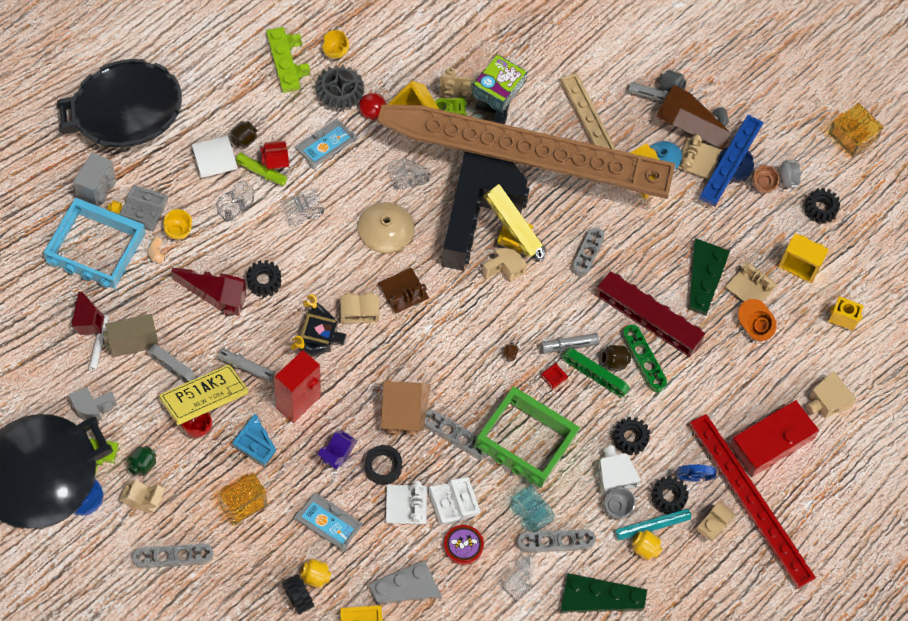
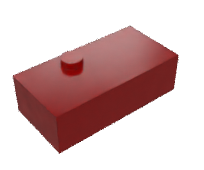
(297, 386)
(774, 438)

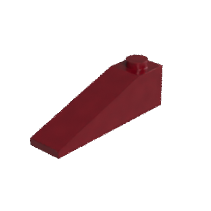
(223, 292)

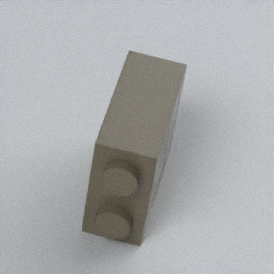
(130, 335)

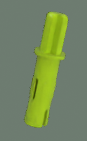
(257, 167)

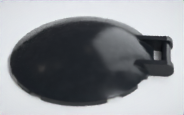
(123, 104)
(46, 468)

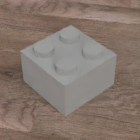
(95, 179)

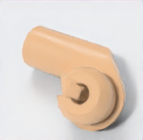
(154, 252)

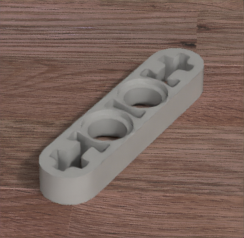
(453, 438)
(556, 544)
(173, 559)

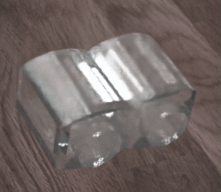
(236, 200)
(302, 207)

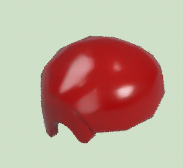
(371, 105)
(198, 426)

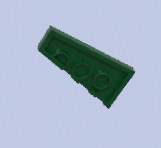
(705, 275)
(592, 594)

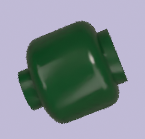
(141, 460)

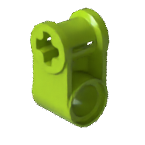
(452, 105)

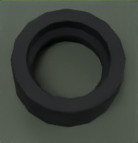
(383, 450)

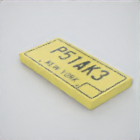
(203, 394)

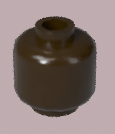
(243, 134)
(615, 357)

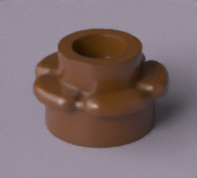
(511, 351)

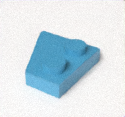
(255, 442)

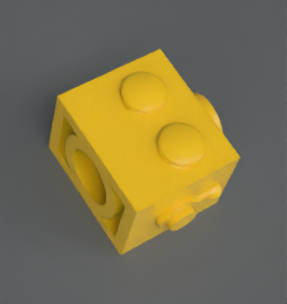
(846, 313)

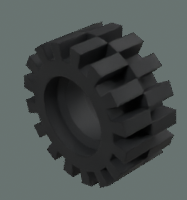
(826, 197)
(264, 268)
(636, 426)
(677, 486)
(298, 594)

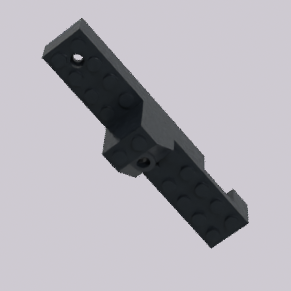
(476, 178)

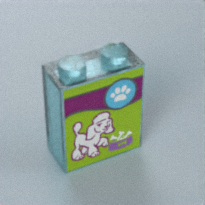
(499, 83)

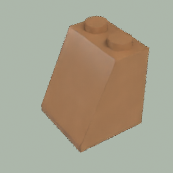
(404, 406)

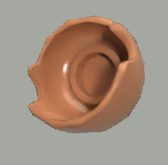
(765, 179)

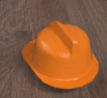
(757, 319)

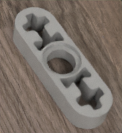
(589, 259)
(171, 363)

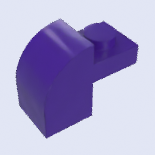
(337, 449)

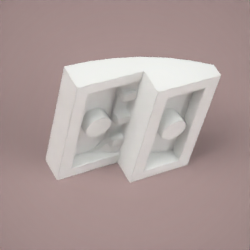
(214, 156)
(454, 501)

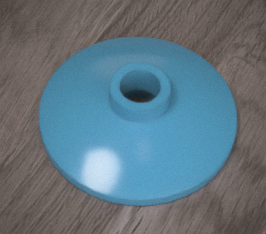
(672, 151)

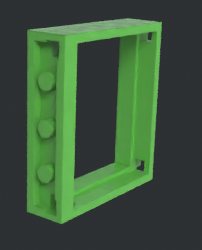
(542, 414)

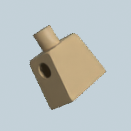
(830, 397)

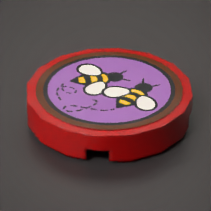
(463, 544)

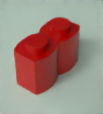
(275, 154)

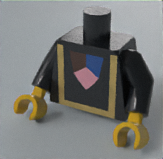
(318, 331)

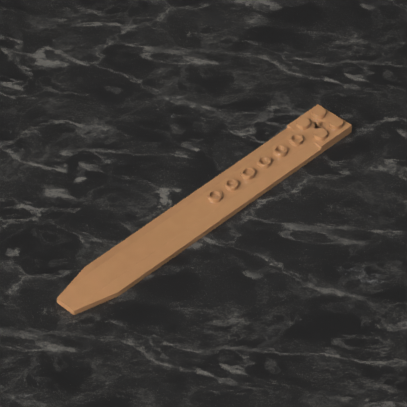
(529, 148)

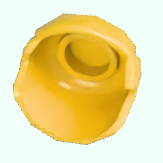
(335, 44)
(177, 224)

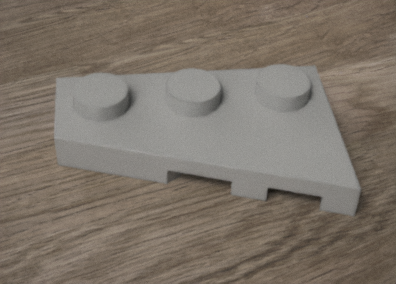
(407, 584)

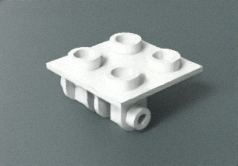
(406, 504)

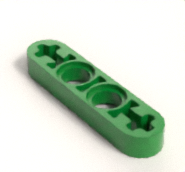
(641, 359)
(595, 372)

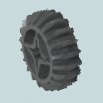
(330, 93)

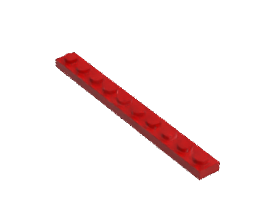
(752, 501)

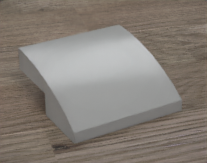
(144, 206)

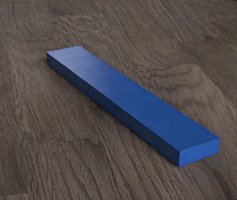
(731, 160)

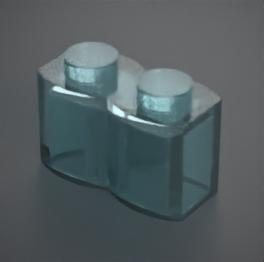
(532, 509)

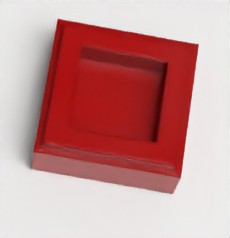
(554, 376)

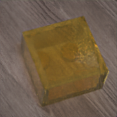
(855, 129)
(243, 498)

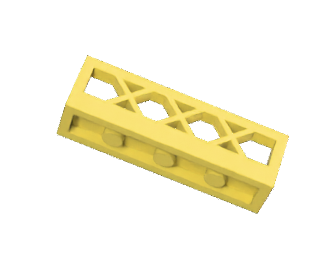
(512, 220)

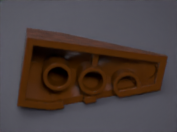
(688, 114)

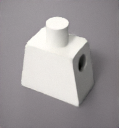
(616, 472)

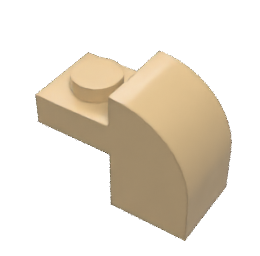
(506, 261)
(141, 496)
(716, 521)

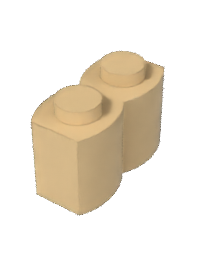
(359, 308)

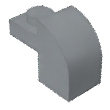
(88, 407)

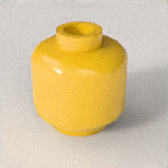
(646, 544)
(315, 573)

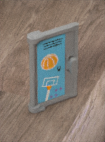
(318, 150)
(327, 523)

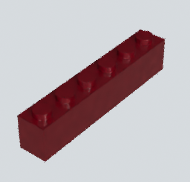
(650, 314)

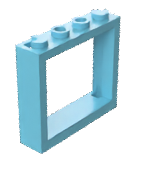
(102, 216)

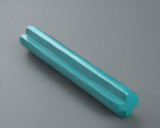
(653, 524)

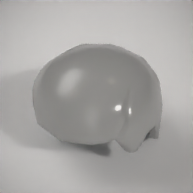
(790, 173)
(619, 503)

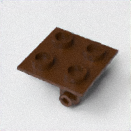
(403, 290)

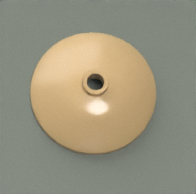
(384, 236)

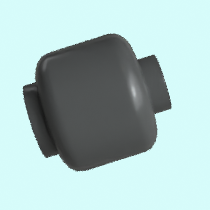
(670, 79)

